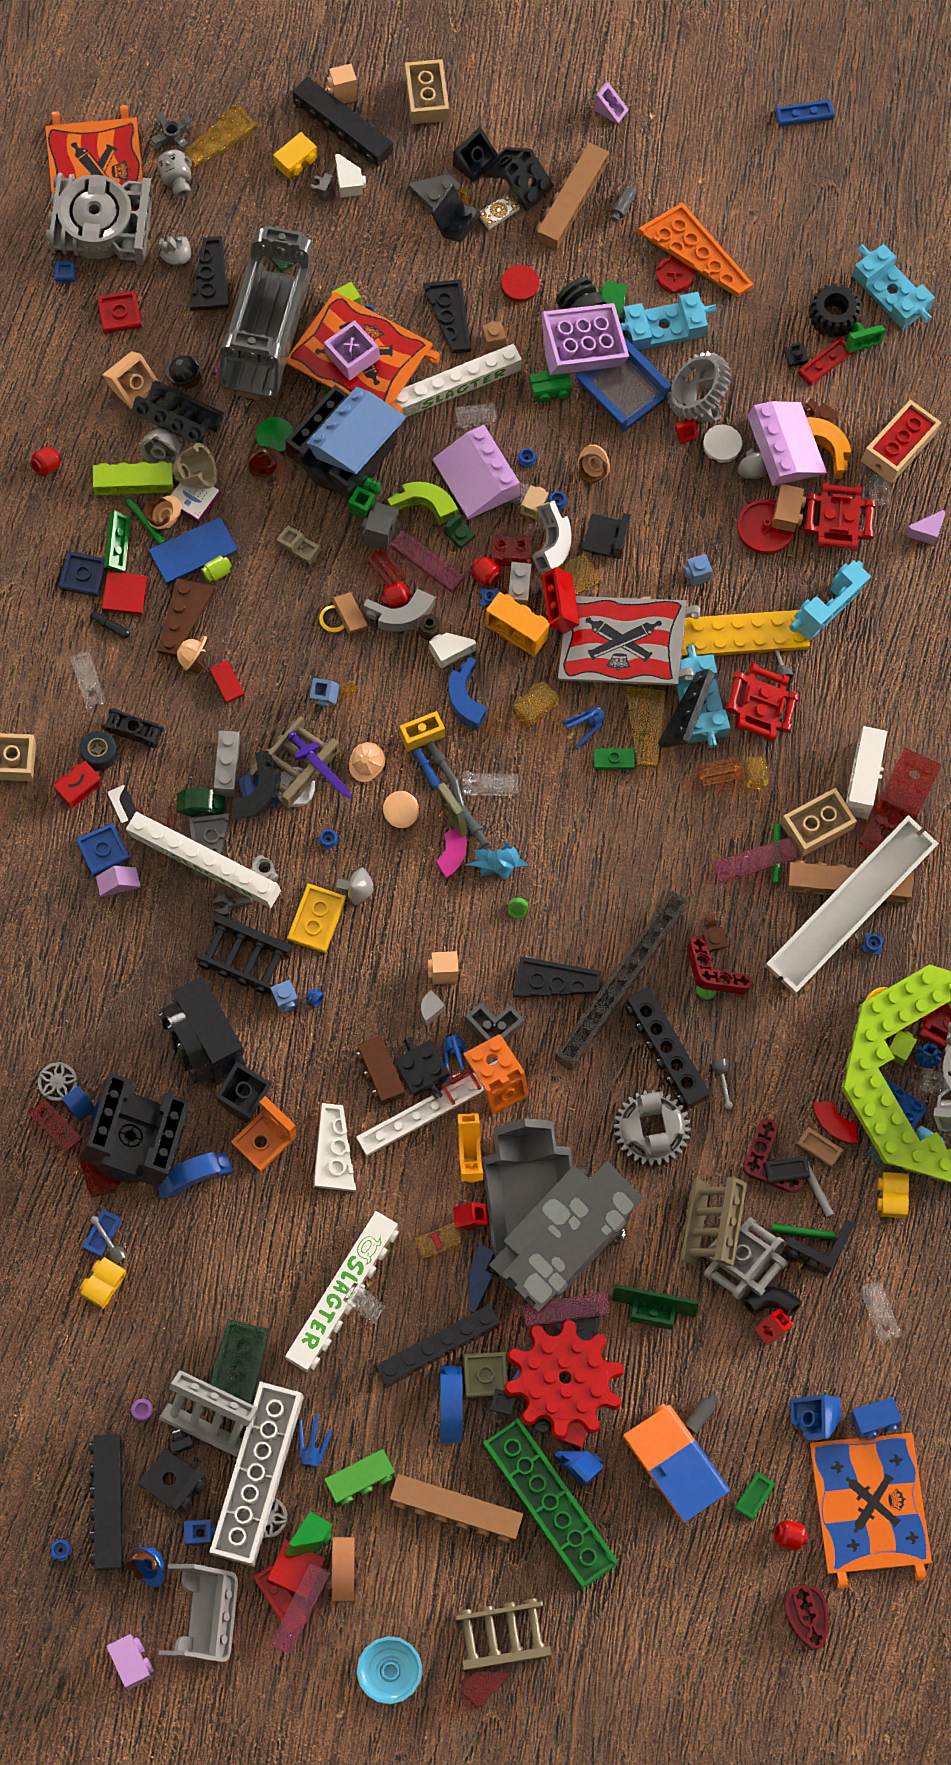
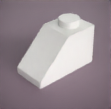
(349, 177)
(450, 648)

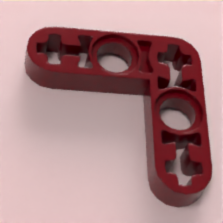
(707, 977)
(760, 1174)

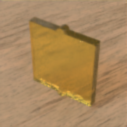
(582, 572)

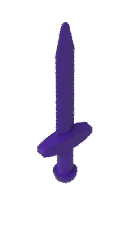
(307, 751)

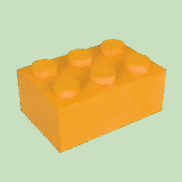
(517, 623)

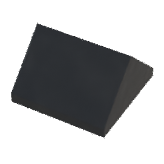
(474, 154)

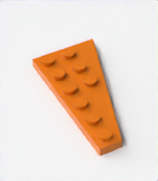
(691, 243)

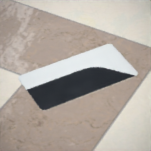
(122, 803)

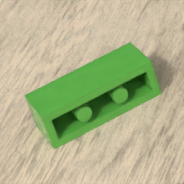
(360, 1478)

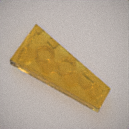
(226, 132)
(646, 717)

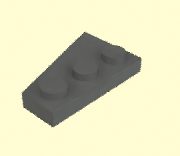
(209, 832)

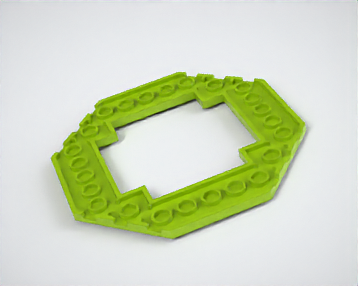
(866, 1086)

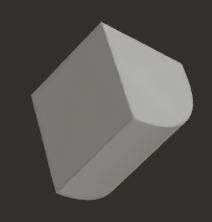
(431, 1008)

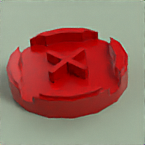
(674, 275)
(520, 283)

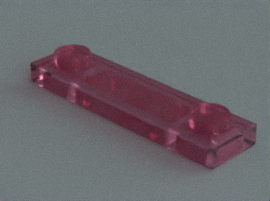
(755, 859)
(567, 1309)
(300, 1608)

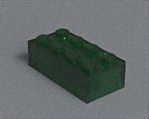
(240, 1359)

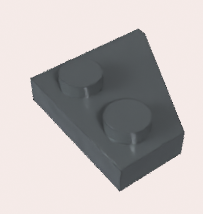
(432, 189)

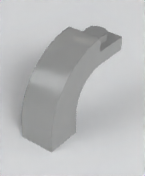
(557, 538)
(401, 618)

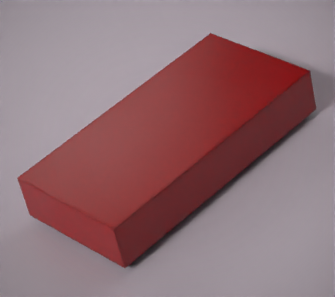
(227, 681)

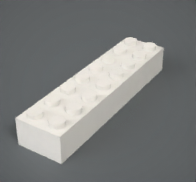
(256, 1475)

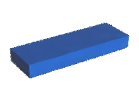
(804, 113)

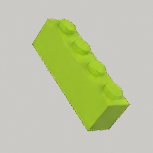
(133, 478)

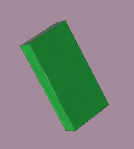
(754, 1496)

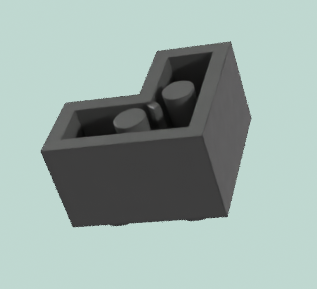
(380, 526)
(487, 1026)

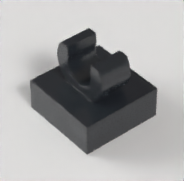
(795, 355)
(502, 1403)
(181, 1444)

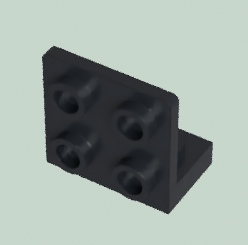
(453, 216)
(606, 535)

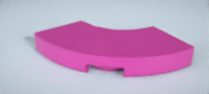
(453, 854)

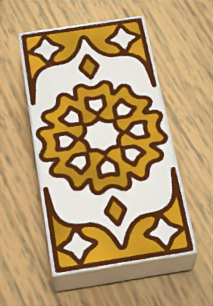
(498, 211)

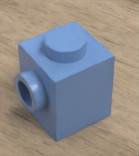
(698, 570)
(324, 691)
(284, 996)

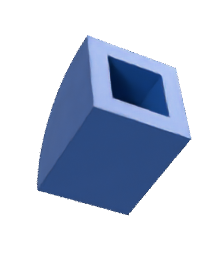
(78, 1103)

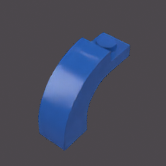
(465, 708)
(194, 1171)
(450, 1404)

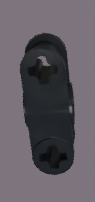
(146, 733)

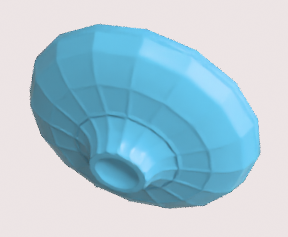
(389, 1670)

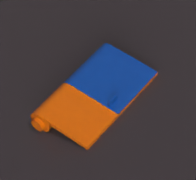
(676, 1463)

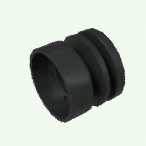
(579, 294)

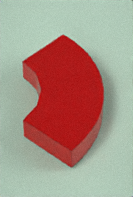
(834, 1124)

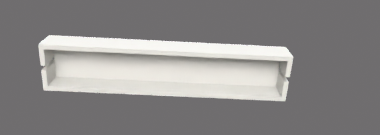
(851, 904)

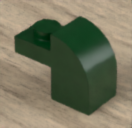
(198, 801)

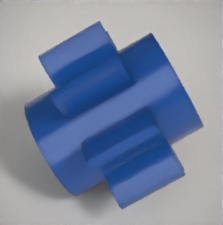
(928, 1056)

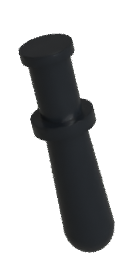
(106, 622)

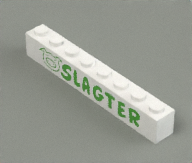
(459, 380)
(203, 859)
(331, 1308)

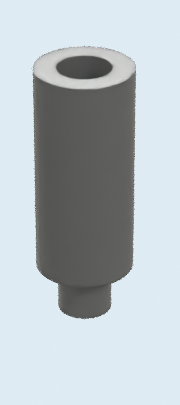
(623, 203)
(701, 1414)

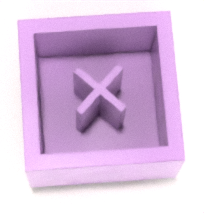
(352, 350)
(129, 1661)

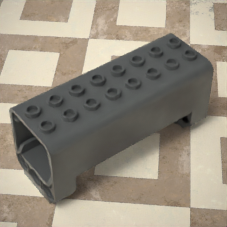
(266, 314)

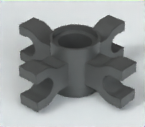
(168, 127)

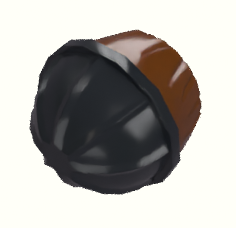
(184, 371)

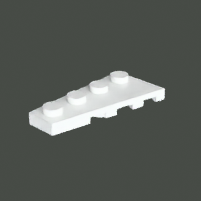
(333, 1158)

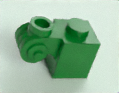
(364, 498)

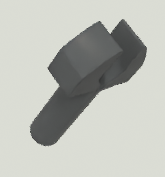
(229, 904)

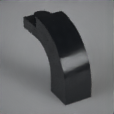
(265, 791)

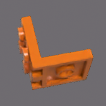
(503, 1081)
(272, 1126)

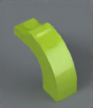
(426, 495)

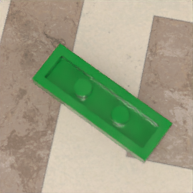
(117, 542)

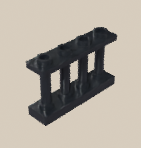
(181, 404)
(242, 933)

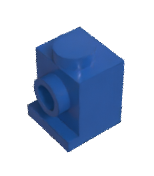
(191, 1529)

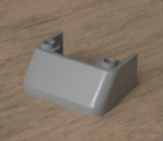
(210, 1616)

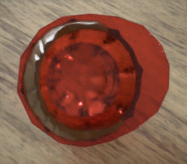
(266, 462)

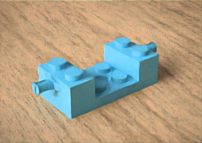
(878, 273)
(685, 322)
(816, 615)
(712, 720)

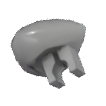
(176, 250)
(752, 466)
(359, 887)

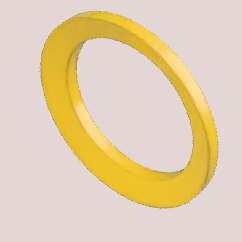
(324, 626)

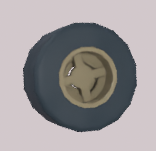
(93, 745)

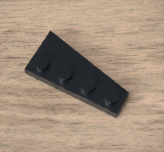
(449, 308)
(686, 715)
(551, 979)

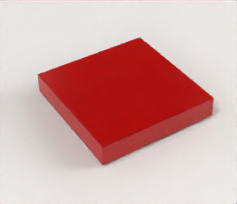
(119, 312)
(124, 593)
(289, 1571)

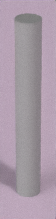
(819, 1194)

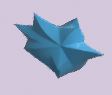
(498, 861)

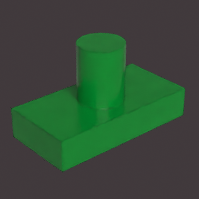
(864, 338)

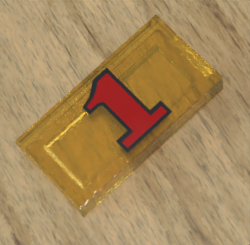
(438, 1241)

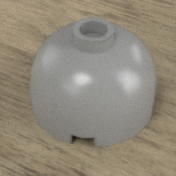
(160, 446)

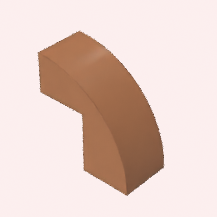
(343, 1568)

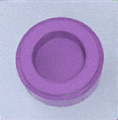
(142, 1410)

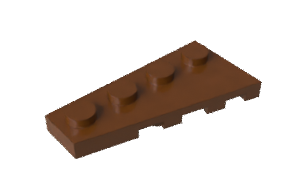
(183, 613)

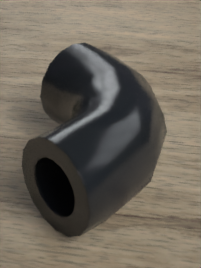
(772, 1298)

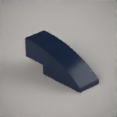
(479, 1277)

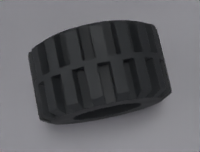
(838, 297)

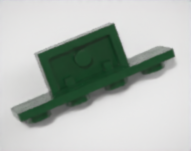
(653, 1307)

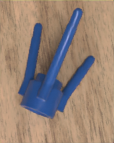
(592, 717)
(455, 1047)
(310, 1455)

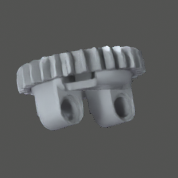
(712, 374)
(657, 1145)

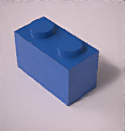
(876, 1419)

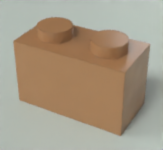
(788, 507)

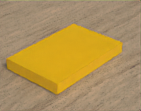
(316, 918)

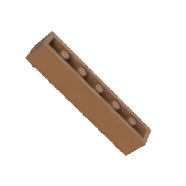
(572, 195)
(825, 880)
(455, 1507)

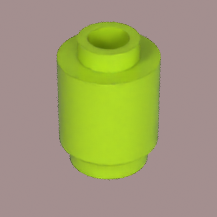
(216, 569)

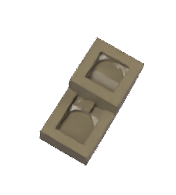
(298, 545)

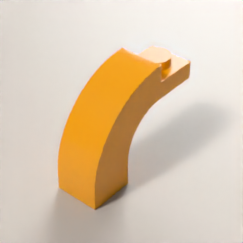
(834, 441)
(469, 1147)

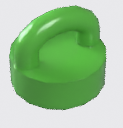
(517, 908)
(705, 994)

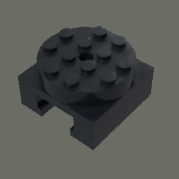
(320, 472)
(201, 1033)
(148, 1124)

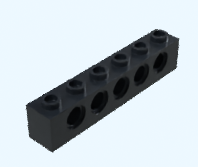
(646, 1001)

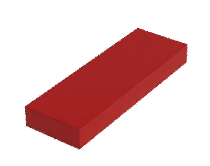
(824, 361)
(276, 1596)

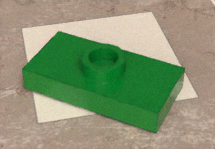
(614, 759)

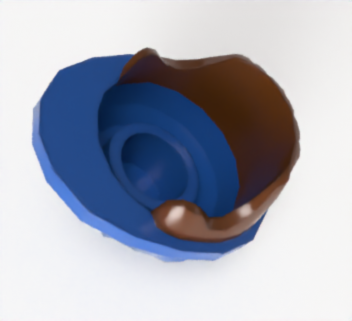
(147, 1566)

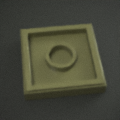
(452, 809)
(484, 1373)

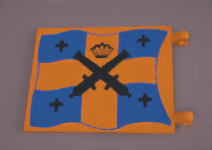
(870, 1505)

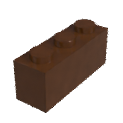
(380, 1070)

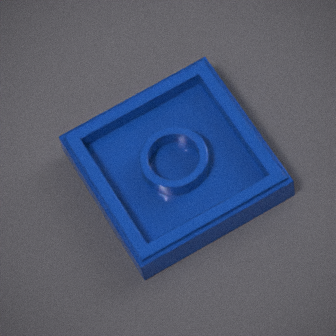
(102, 849)

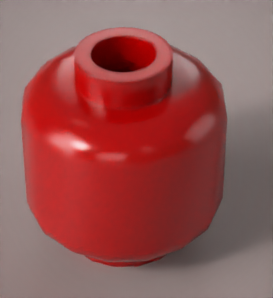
(45, 460)
(485, 571)
(396, 595)
(790, 1535)

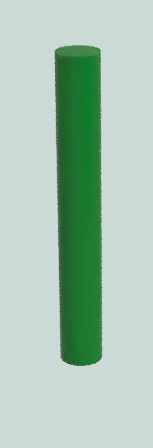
(141, 516)
(776, 868)
(790, 1230)

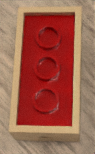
(900, 441)

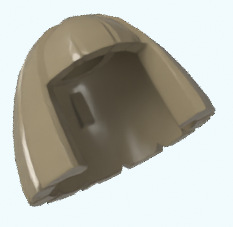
(195, 468)

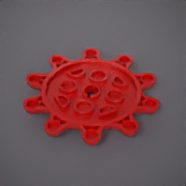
(561, 1401)

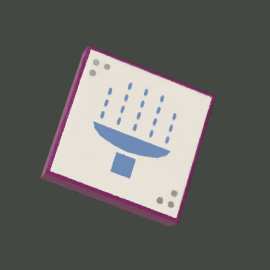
(195, 501)

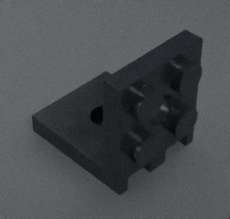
(517, 167)
(813, 1259)
(182, 1491)

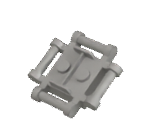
(750, 1260)

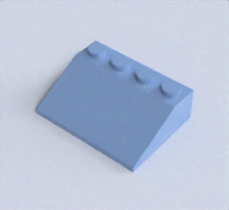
(355, 431)

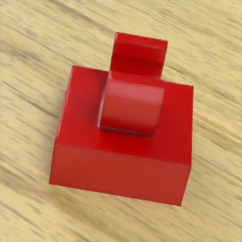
(686, 430)

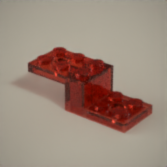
(901, 796)

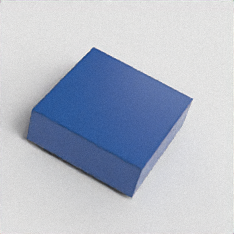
(64, 271)

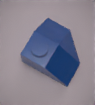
(816, 1415)
(580, 1465)

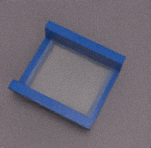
(627, 390)

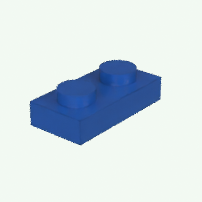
(95, 1242)

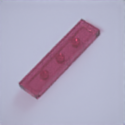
(427, 561)

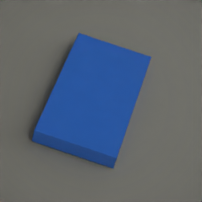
(192, 550)

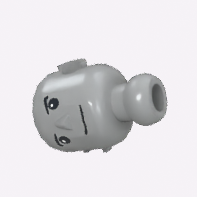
(175, 172)

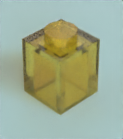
(756, 772)

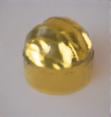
(463, 192)
(348, 687)

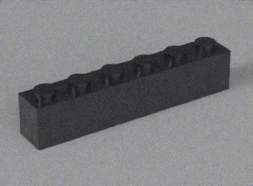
(342, 121)
(437, 1346)
(107, 1502)

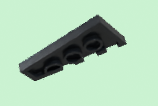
(210, 282)

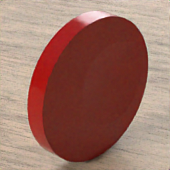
(756, 530)

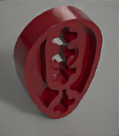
(818, 1608)

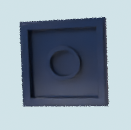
(82, 574)

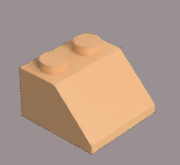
(130, 378)

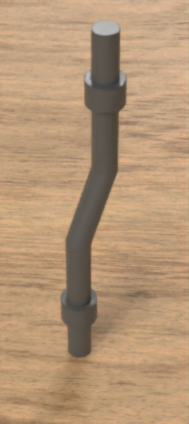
(440, 760)

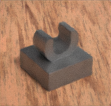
(324, 186)

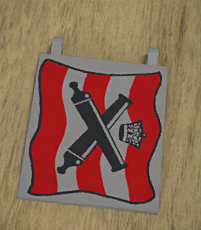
(627, 641)

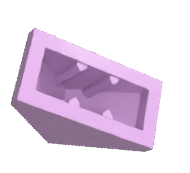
(609, 104)
(927, 529)
(117, 880)

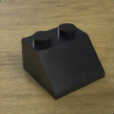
(242, 1092)

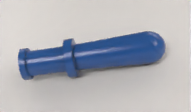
(424, 764)

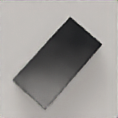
(787, 1169)

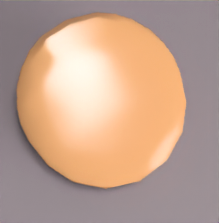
(401, 809)

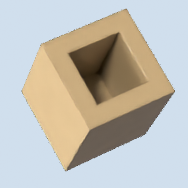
(533, 498)

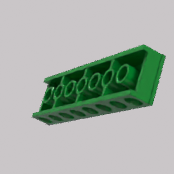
(550, 1504)

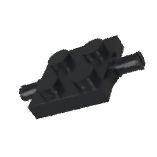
(422, 1068)

